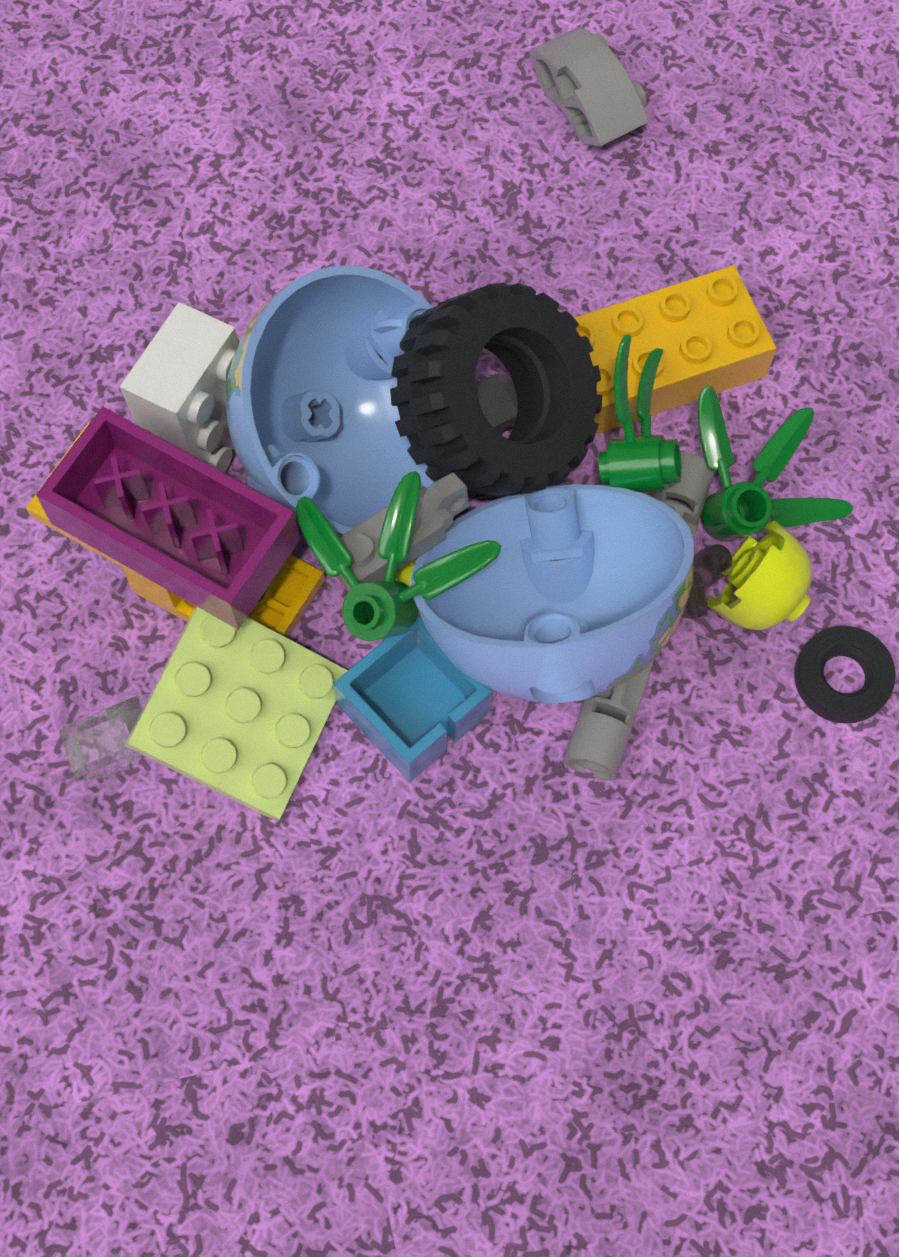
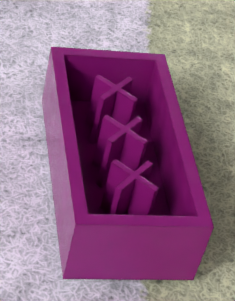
(170, 517)

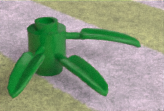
(642, 460)
(745, 506)
(387, 606)

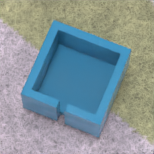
(411, 699)

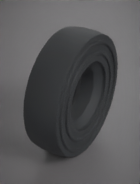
(865, 650)

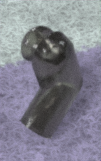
(708, 567)

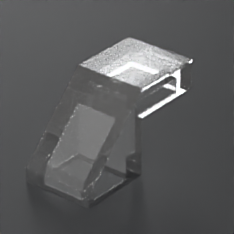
(98, 741)

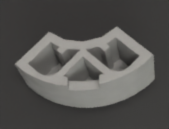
(589, 86)

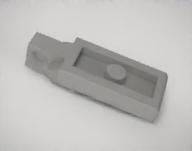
(433, 517)

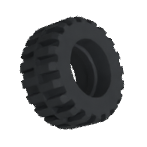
(550, 378)

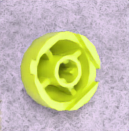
(769, 581)

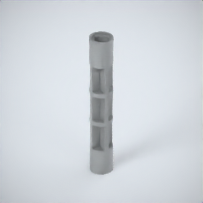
(608, 717)

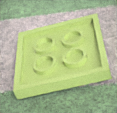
(237, 711)

